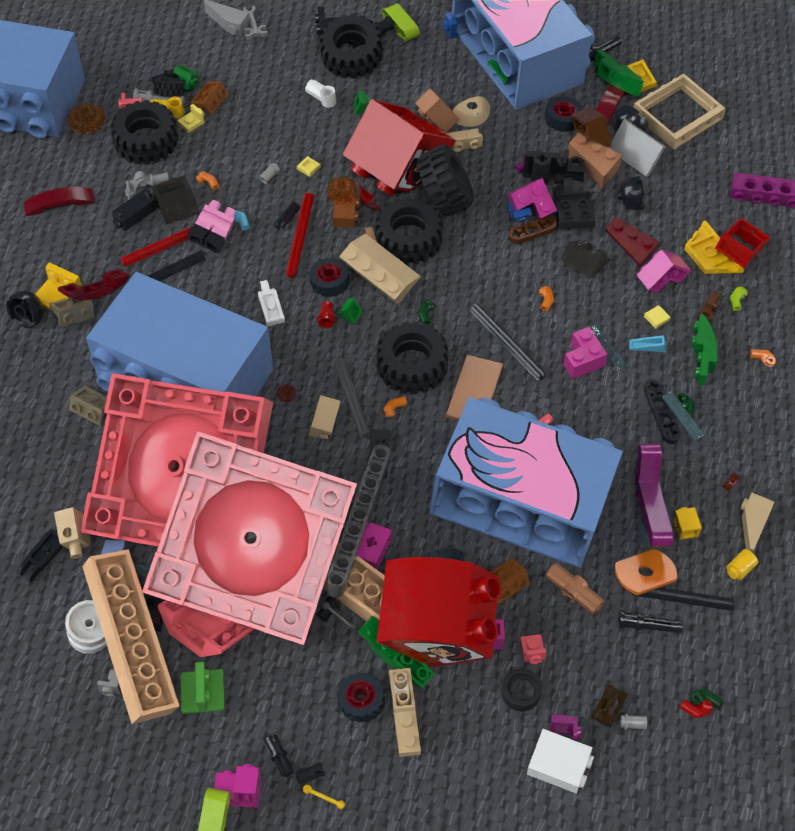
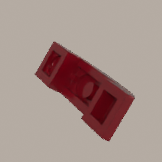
(610, 102)
(57, 198)
(110, 282)

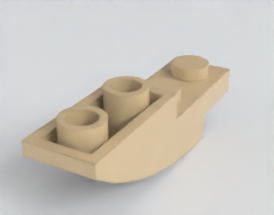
(404, 712)

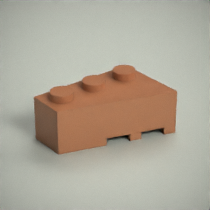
(436, 111)
(598, 159)

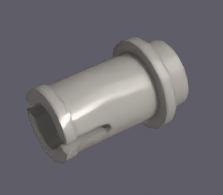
(269, 173)
(633, 722)

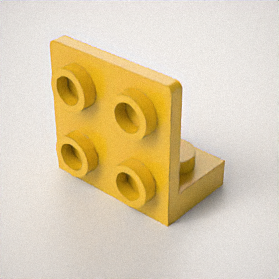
(56, 277)

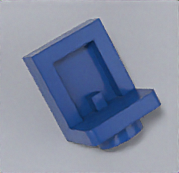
(450, 25)
(518, 214)

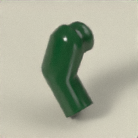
(425, 307)
(687, 403)
(701, 695)

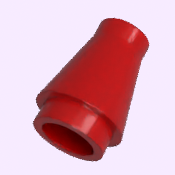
(326, 315)

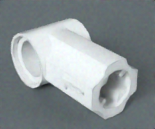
(325, 94)

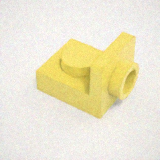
(193, 119)

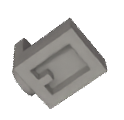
(111, 687)

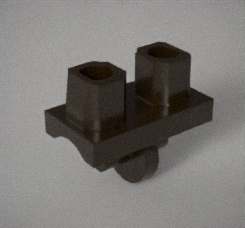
(609, 706)

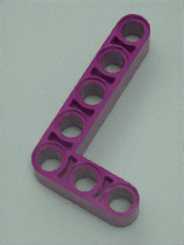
(651, 496)

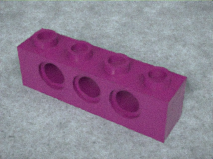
(763, 189)

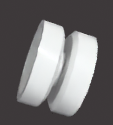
(84, 628)

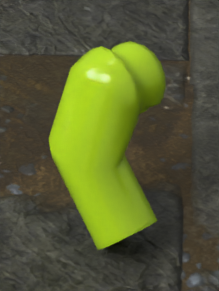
(735, 297)

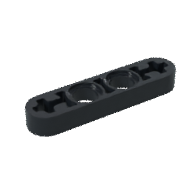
(664, 411)

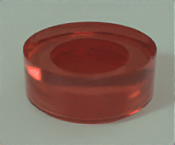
(286, 393)
(732, 480)

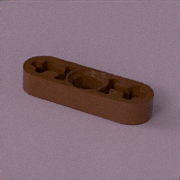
(537, 224)

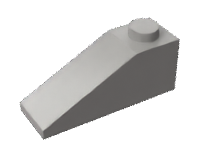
(227, 17)

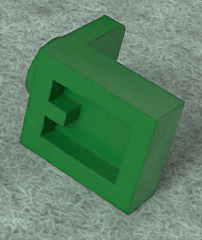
(187, 75)

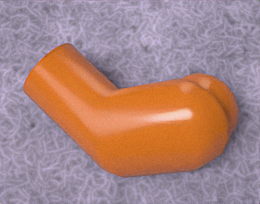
(204, 176)
(547, 293)
(764, 355)
(393, 404)

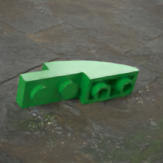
(617, 75)
(706, 348)
(419, 671)

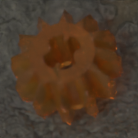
(342, 190)

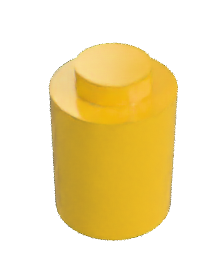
(742, 564)

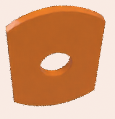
(629, 577)

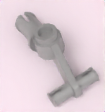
(142, 180)

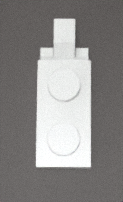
(270, 305)

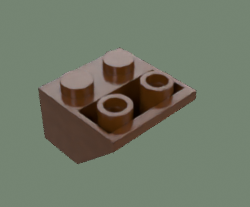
(592, 125)

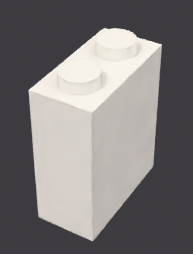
(560, 761)

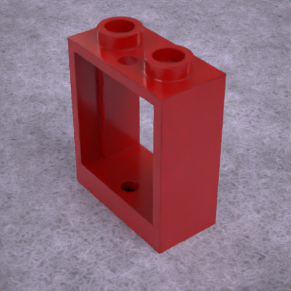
(735, 250)

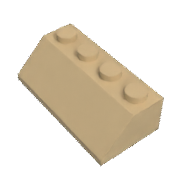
(380, 267)

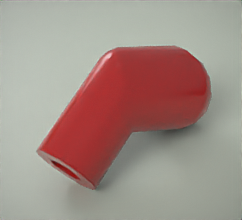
(697, 711)

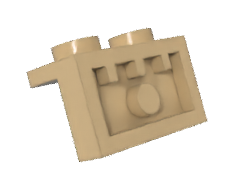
(466, 139)

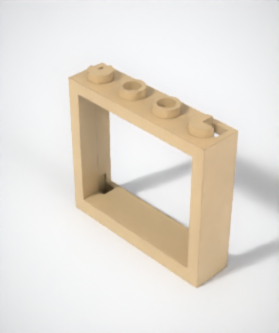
(674, 140)

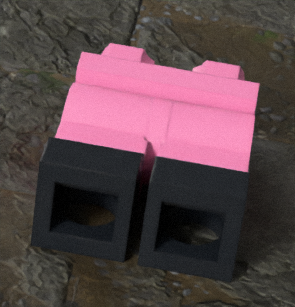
(212, 226)

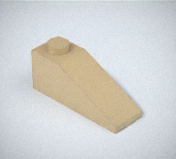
(754, 518)

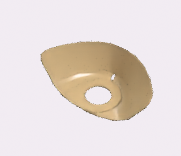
(468, 116)

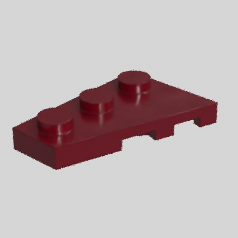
(634, 242)

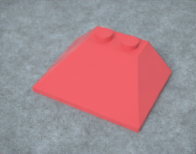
(199, 630)

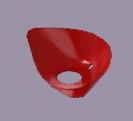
(367, 197)

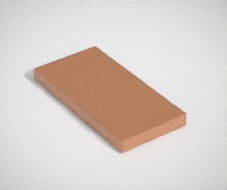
(476, 381)

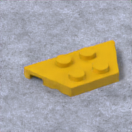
(703, 252)

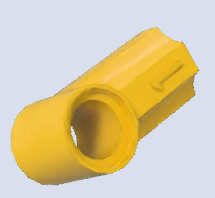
(174, 104)

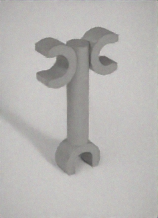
(254, 30)

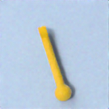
(308, 789)

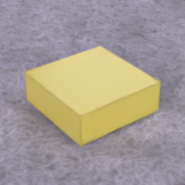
(308, 166)
(657, 316)

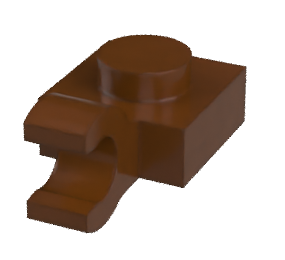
(711, 305)

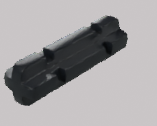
(287, 215)

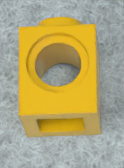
(687, 523)

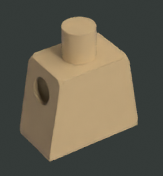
(68, 528)

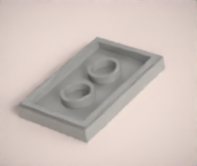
(637, 147)

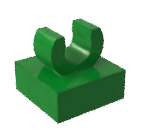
(361, 103)
(350, 311)

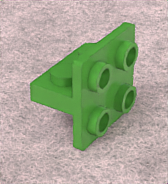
(202, 690)

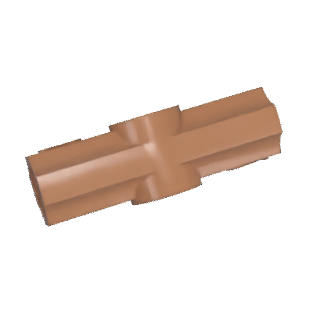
(575, 588)

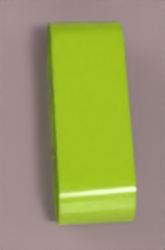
(404, 25)
(214, 810)

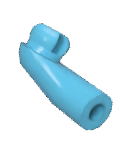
(241, 218)

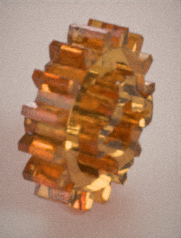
(87, 116)

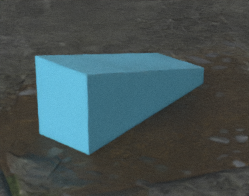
(655, 344)

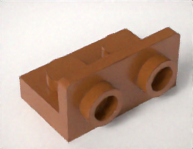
(210, 96)
(511, 578)

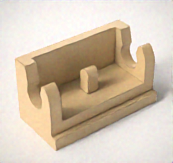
(324, 417)

